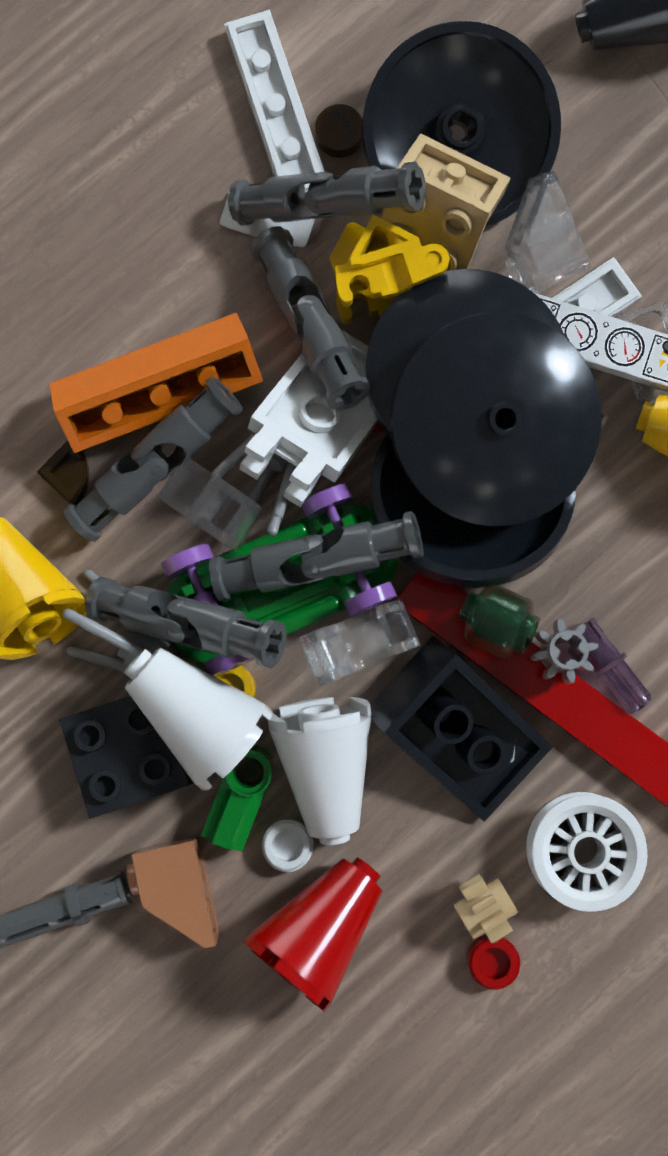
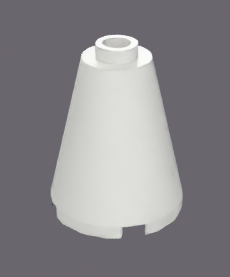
(195, 714)
(325, 762)

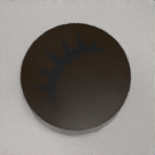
(339, 130)

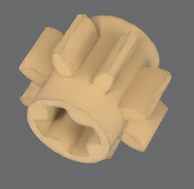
(486, 908)

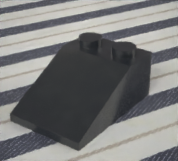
(458, 728)

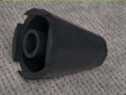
(622, 23)

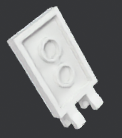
(305, 430)

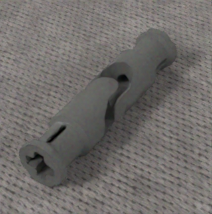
(353, 194)
(321, 338)
(137, 473)
(323, 555)
(186, 621)

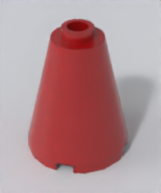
(319, 930)

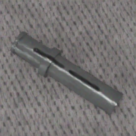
(70, 907)

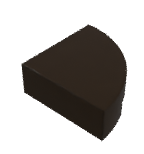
(67, 473)

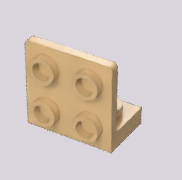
(456, 200)

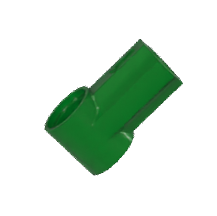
(237, 805)

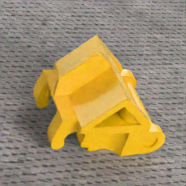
(380, 265)

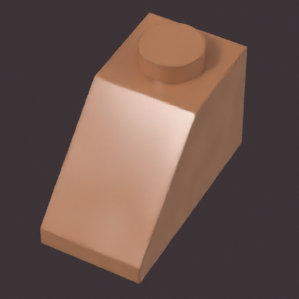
(176, 888)

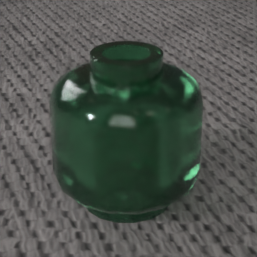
(499, 621)

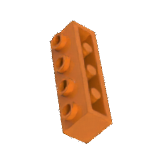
(152, 382)

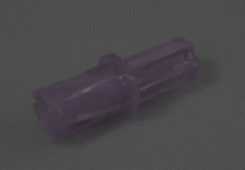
(614, 671)

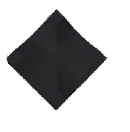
(119, 757)

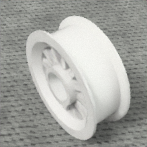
(625, 876)

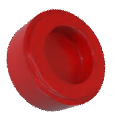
(493, 964)

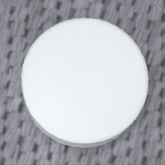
(287, 845)

